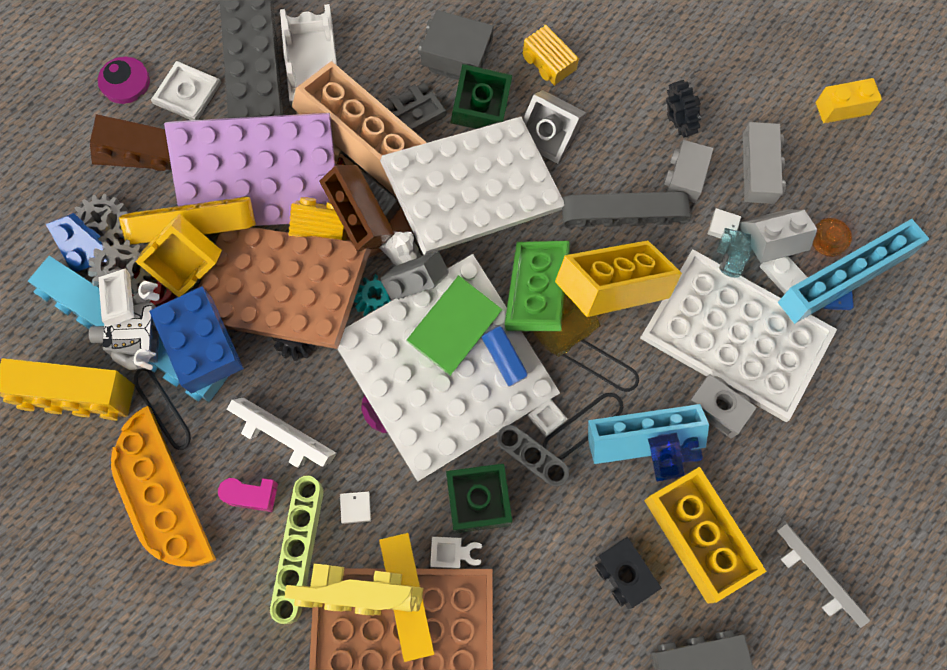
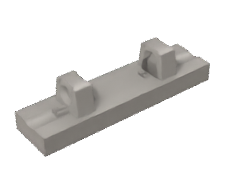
(839, 596)

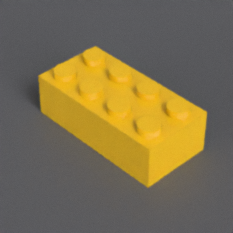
(617, 277)
(65, 388)
(705, 536)

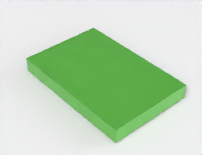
(454, 325)

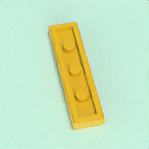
(413, 625)

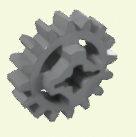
(103, 210)
(120, 256)

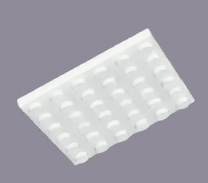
(421, 405)

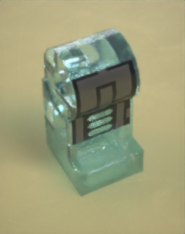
(736, 251)

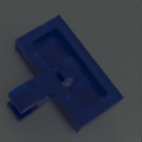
(669, 456)

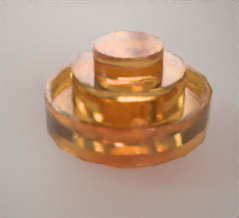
(832, 237)

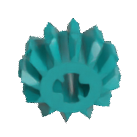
(364, 296)

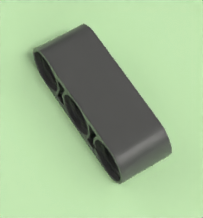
(523, 445)

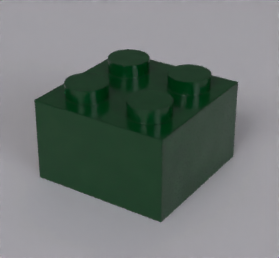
(480, 97)
(479, 498)

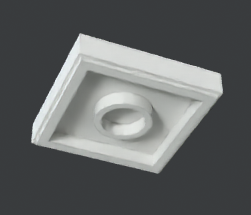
(186, 91)

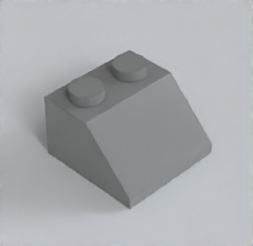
(552, 124)
(780, 234)

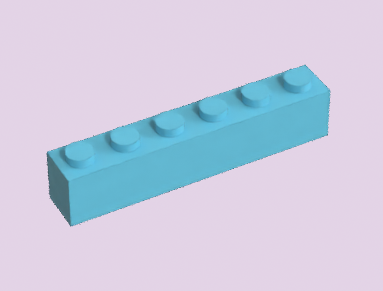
(852, 271)

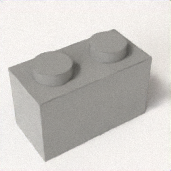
(689, 169)

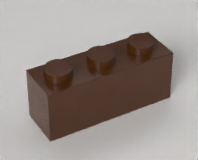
(356, 207)

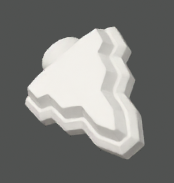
(401, 248)

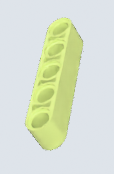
(292, 535)

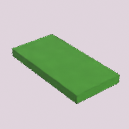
(534, 296)

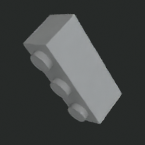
(763, 163)

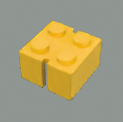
(177, 254)

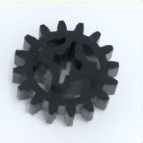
(683, 108)

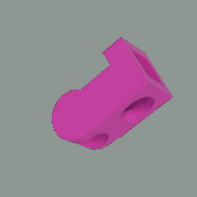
(248, 496)

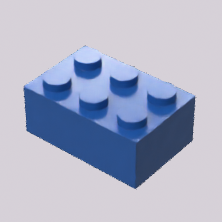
(196, 340)

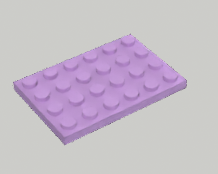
(252, 157)

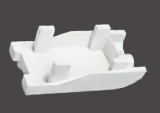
(306, 45)

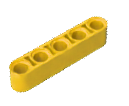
(206, 217)

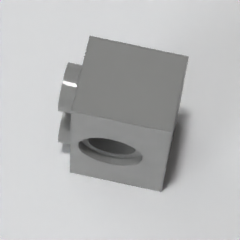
(738, 405)

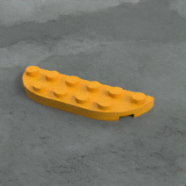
(157, 495)

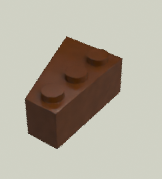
(128, 144)

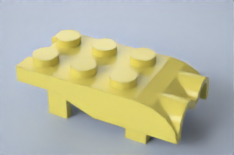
(365, 596)

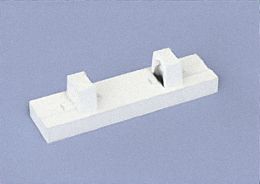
(259, 419)

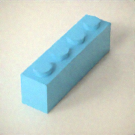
(628, 435)

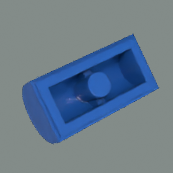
(505, 356)

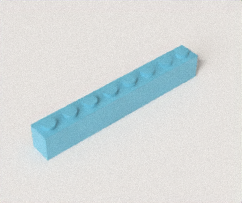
(82, 298)

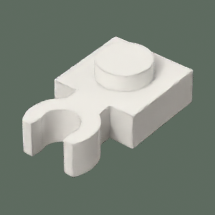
(447, 553)

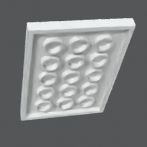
(471, 184)
(739, 335)

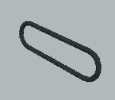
(603, 378)
(577, 416)
(188, 435)

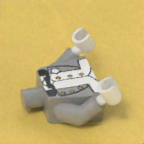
(134, 340)

